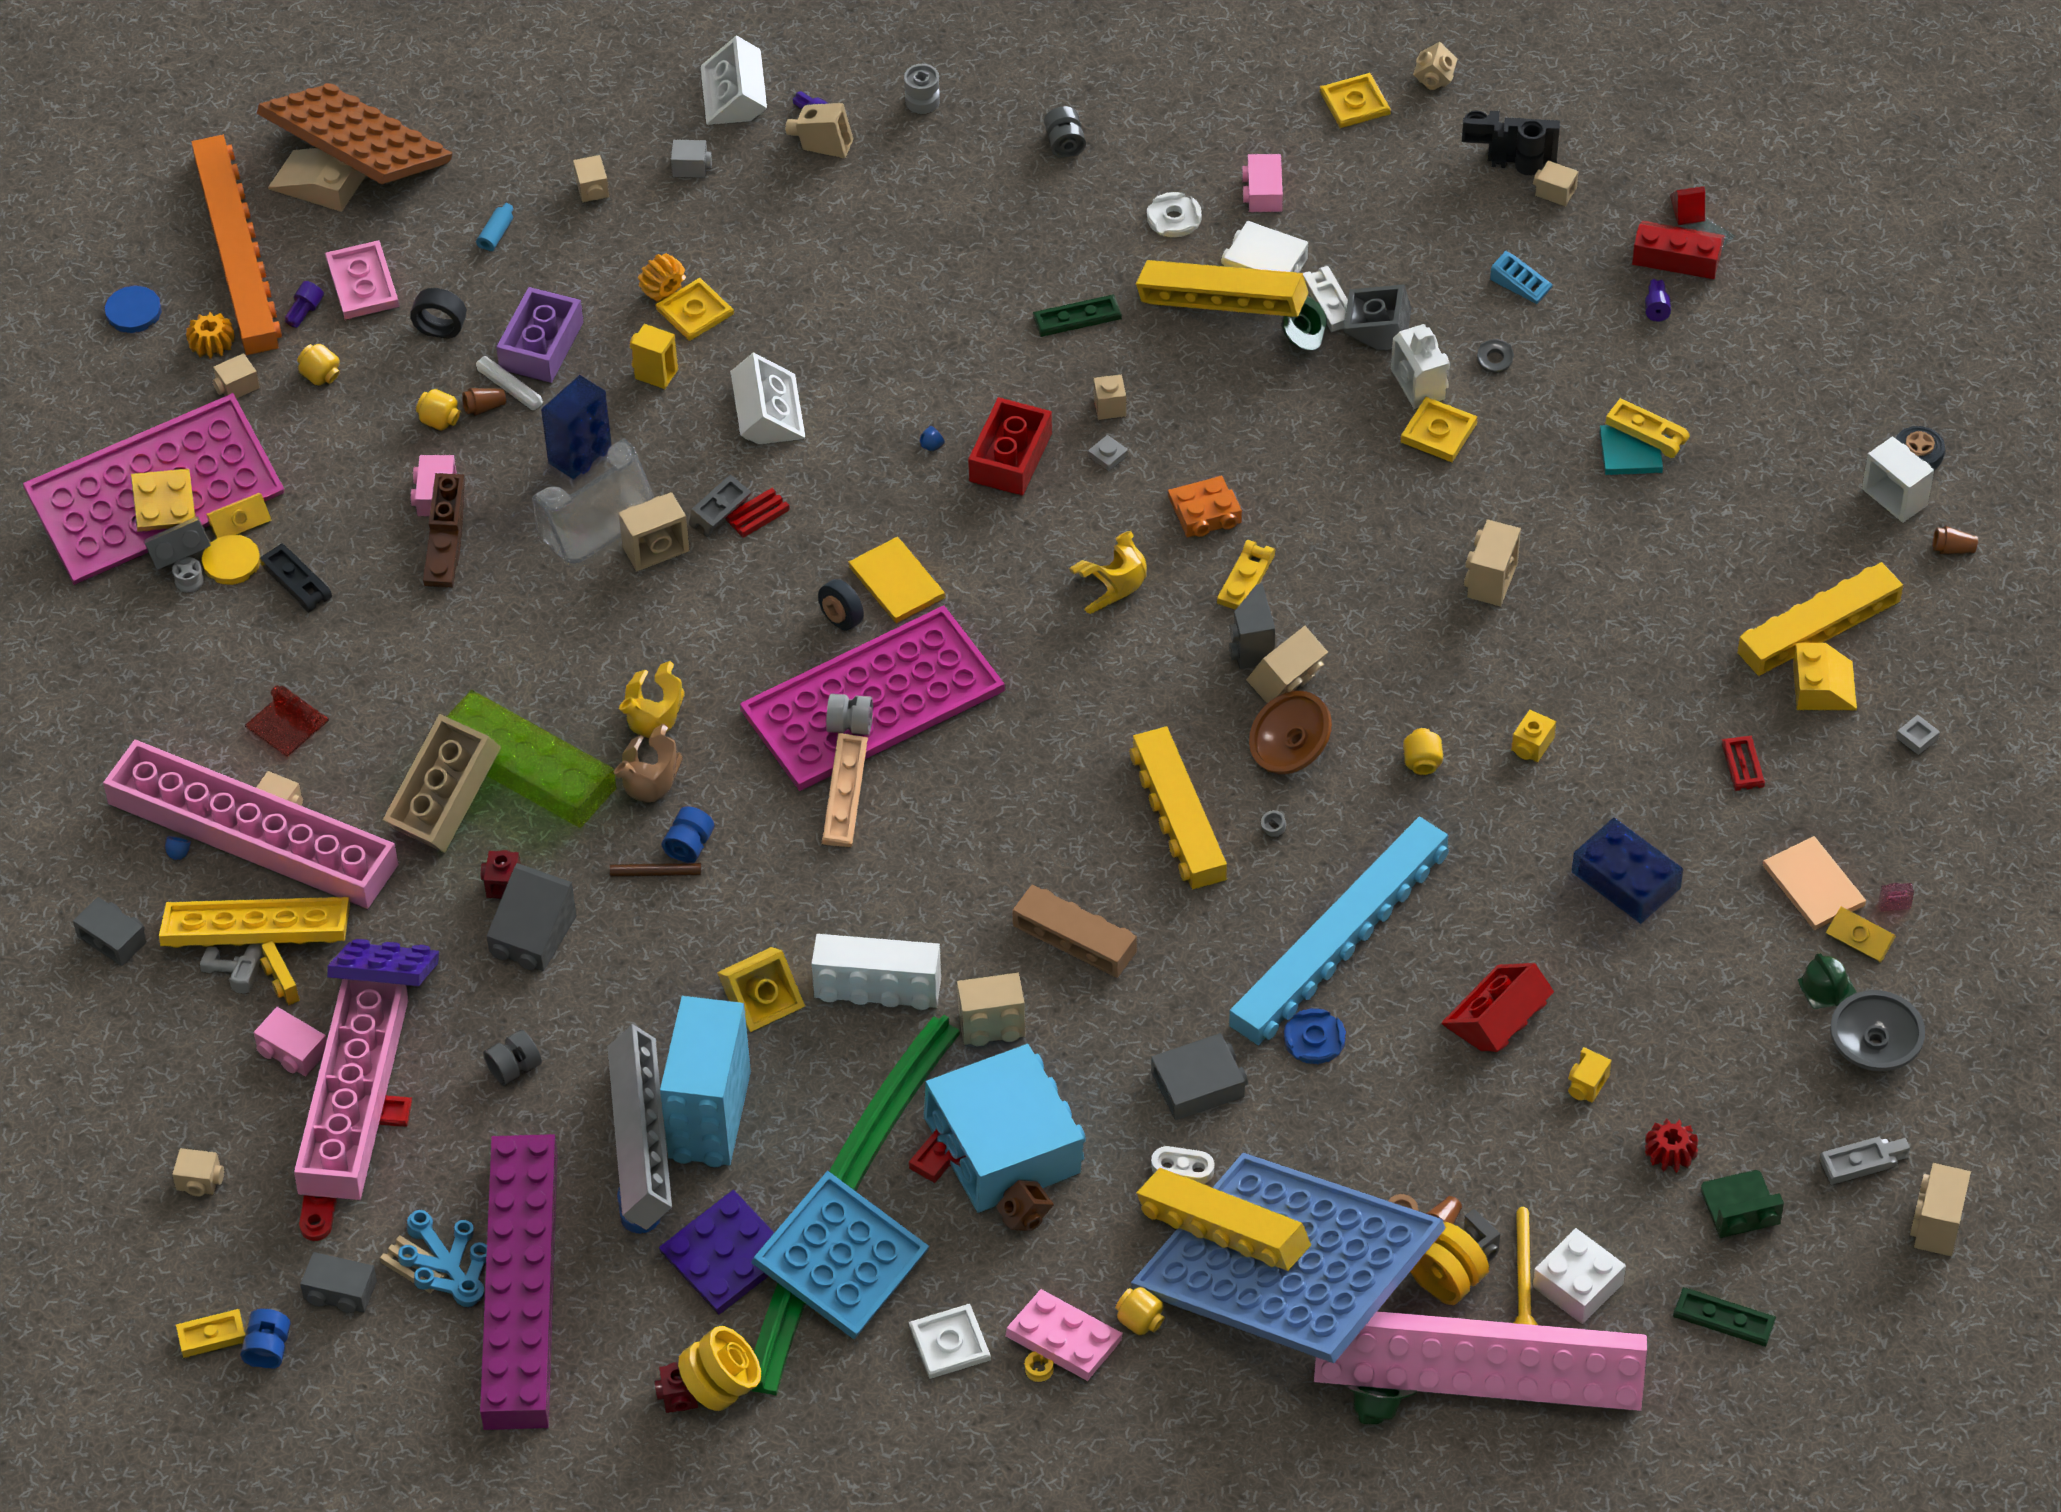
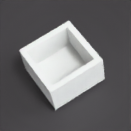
(1897, 479)
(1579, 1276)

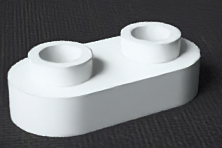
(1184, 1162)

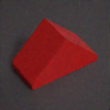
(1689, 205)

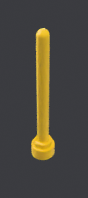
(1523, 1268)

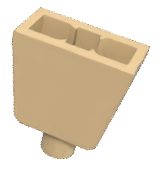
(822, 129)

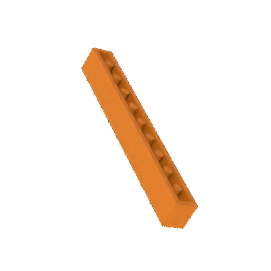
(235, 244)

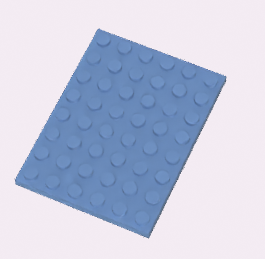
(1334, 1289)

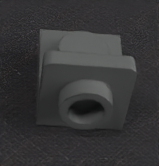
(1482, 1233)

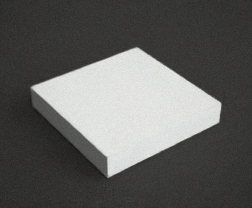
(949, 1341)

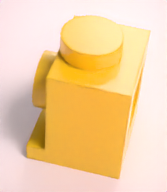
(1589, 1075)

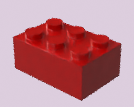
(1010, 446)

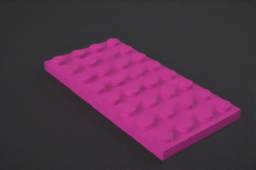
(91, 500)
(915, 680)

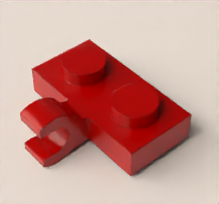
(931, 1159)

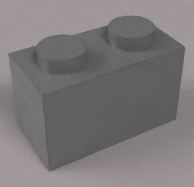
(177, 542)
(110, 931)
(338, 1283)

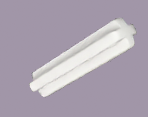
(509, 383)

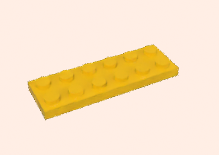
(254, 921)

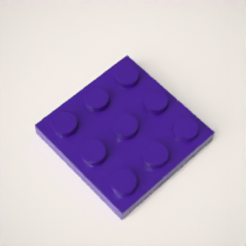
(383, 963)
(719, 1251)

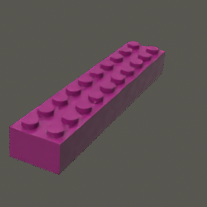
(519, 1283)

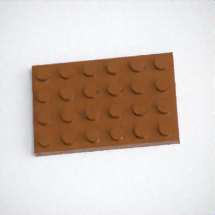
(355, 133)

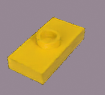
(239, 516)
(1860, 934)

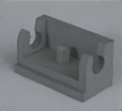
(718, 504)

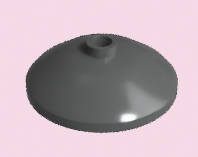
(1878, 1017)

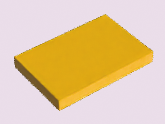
(896, 579)

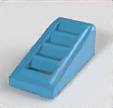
(1515, 265)

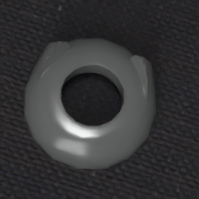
(1500, 347)

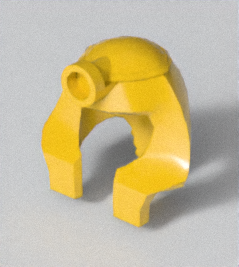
(1120, 577)
(645, 714)

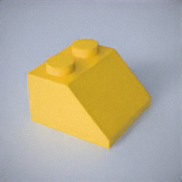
(1823, 678)
(763, 986)

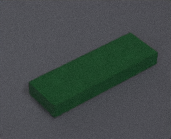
(1077, 315)
(1724, 1316)

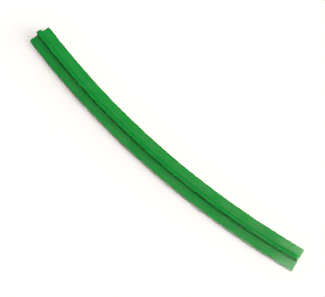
(850, 1167)

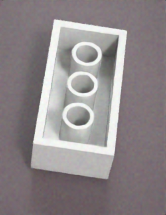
(876, 971)

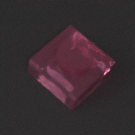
(1896, 896)

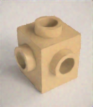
(1435, 66)

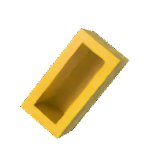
(654, 356)

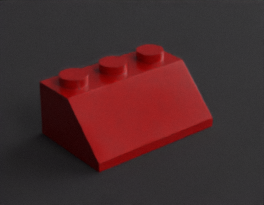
(1677, 249)
(1499, 1006)

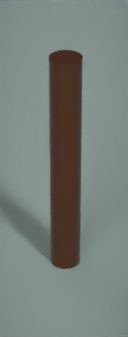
(655, 869)

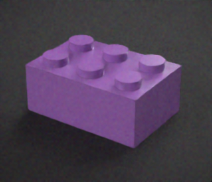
(540, 334)

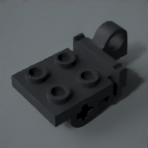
(1516, 140)

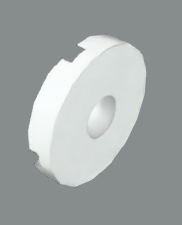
(1174, 226)

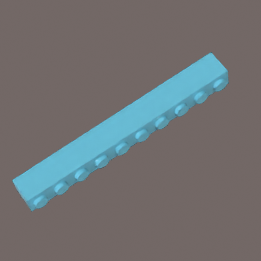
(1338, 931)

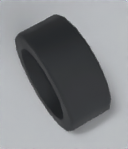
(443, 301)

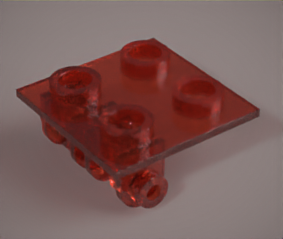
(286, 721)

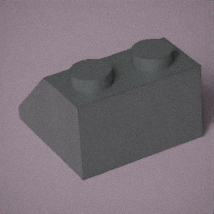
(1377, 315)
(1252, 630)

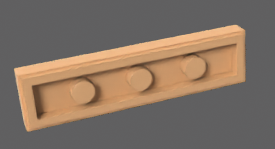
(844, 790)

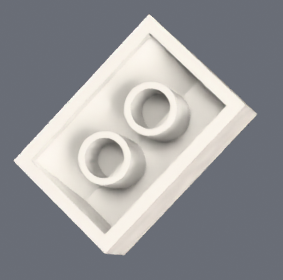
(733, 83)
(766, 401)

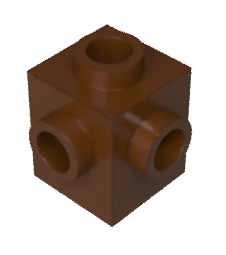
(1024, 1205)

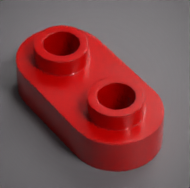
(319, 1210)

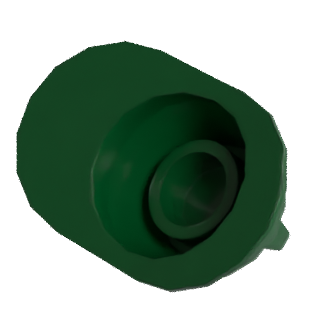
(1308, 328)
(1825, 982)
(1377, 1404)

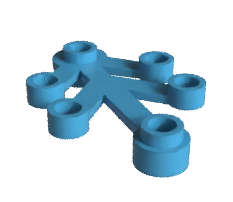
(445, 1261)

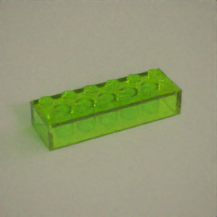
(538, 761)

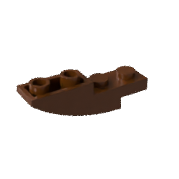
(445, 530)

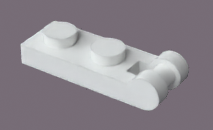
(1328, 293)

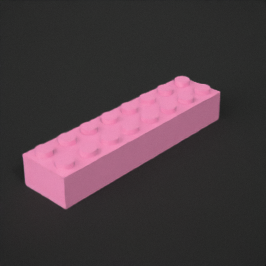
(350, 1089)

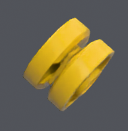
(1451, 1265)
(719, 1368)

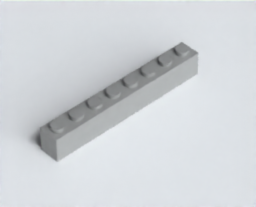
(639, 1127)

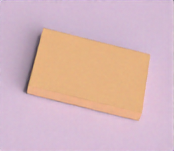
(1813, 882)

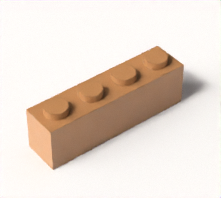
(1075, 930)

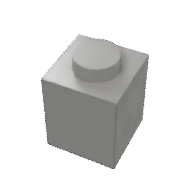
(690, 158)

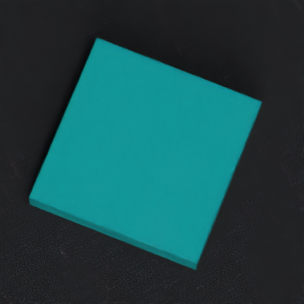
(1628, 454)

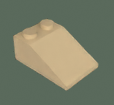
(317, 179)

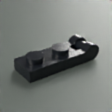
(295, 577)

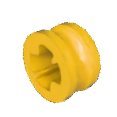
(1035, 1375)

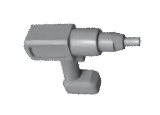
(243, 968)

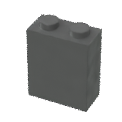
(1199, 1076)

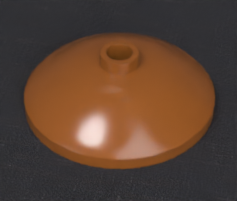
(1284, 723)

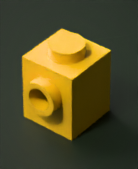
(1533, 736)

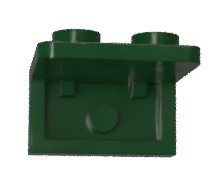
(1741, 1203)

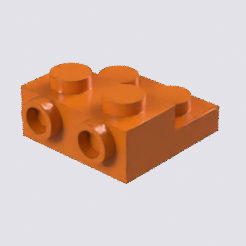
(1205, 506)

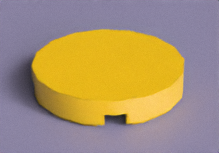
(231, 559)

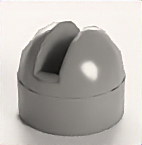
(1278, 819)

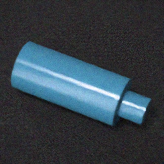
(495, 227)

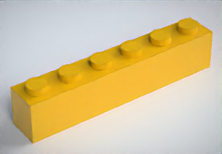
(1222, 288)
(1820, 618)
(1179, 808)
(1223, 1219)

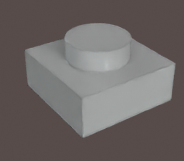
(1108, 452)
(1918, 734)

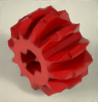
(1671, 1145)

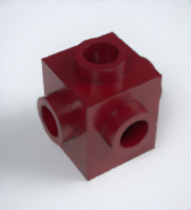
(498, 871)
(673, 1390)

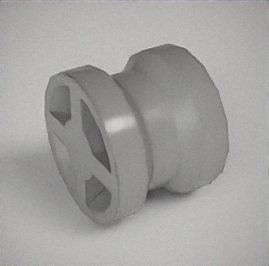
(186, 568)

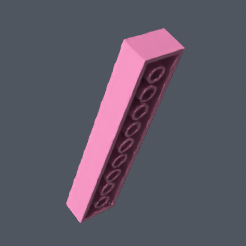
(251, 823)
(1493, 1361)

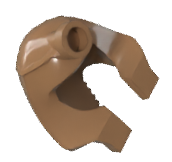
(649, 781)

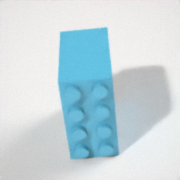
(705, 1081)
(1005, 1123)

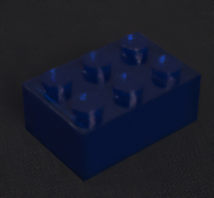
(576, 427)
(1627, 870)

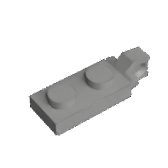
(1863, 1158)

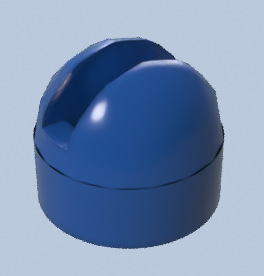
(931, 439)
(177, 847)

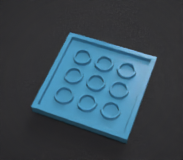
(840, 1254)

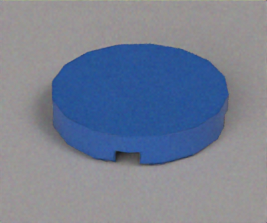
(133, 309)
(1307, 1042)

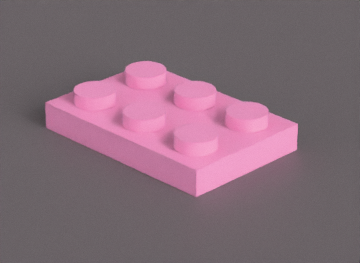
(362, 279)
(1064, 1334)

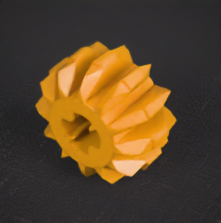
(661, 277)
(210, 335)

